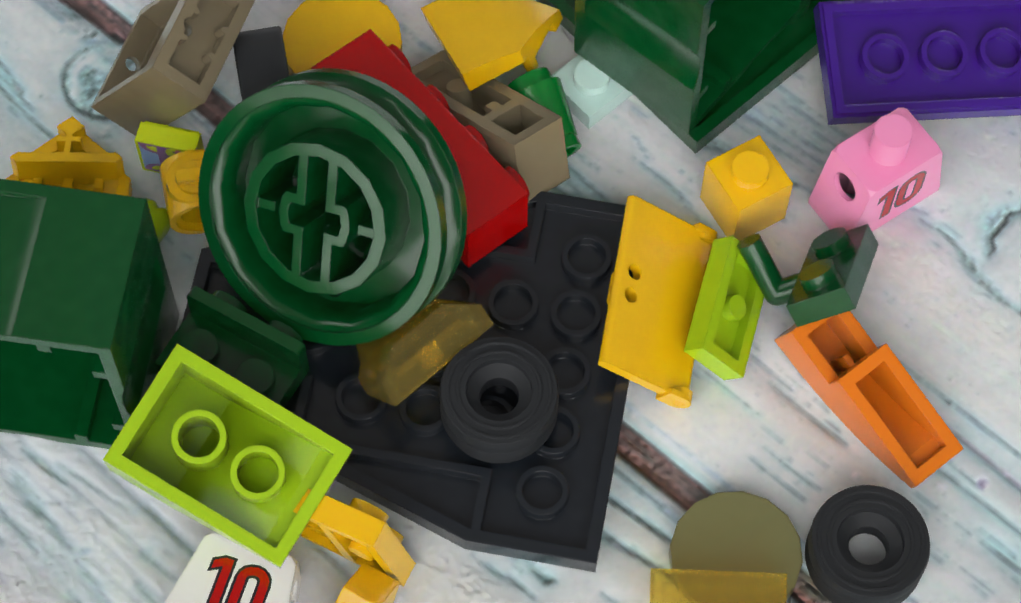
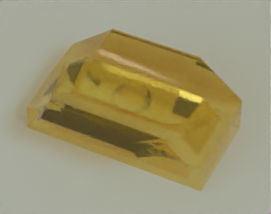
(419, 348)

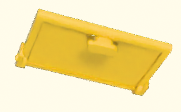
(655, 308)

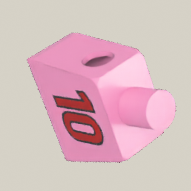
(885, 167)

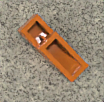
(871, 395)

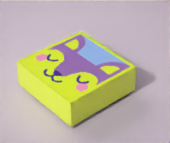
(159, 141)

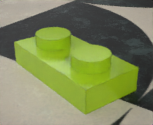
(725, 312)

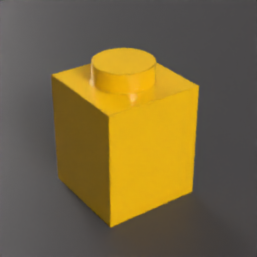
(746, 189)

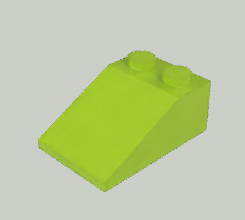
(226, 456)

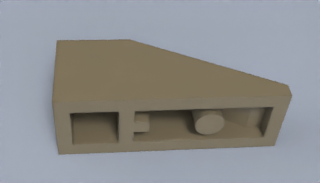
(513, 126)

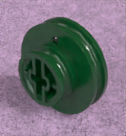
(332, 205)

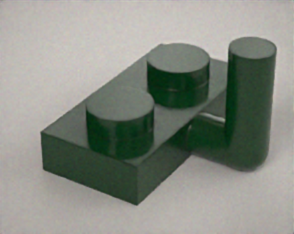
(828, 278)

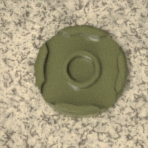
(737, 535)

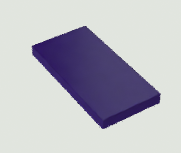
(919, 56)

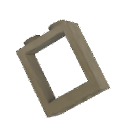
(176, 58)

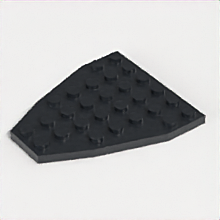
(536, 288)

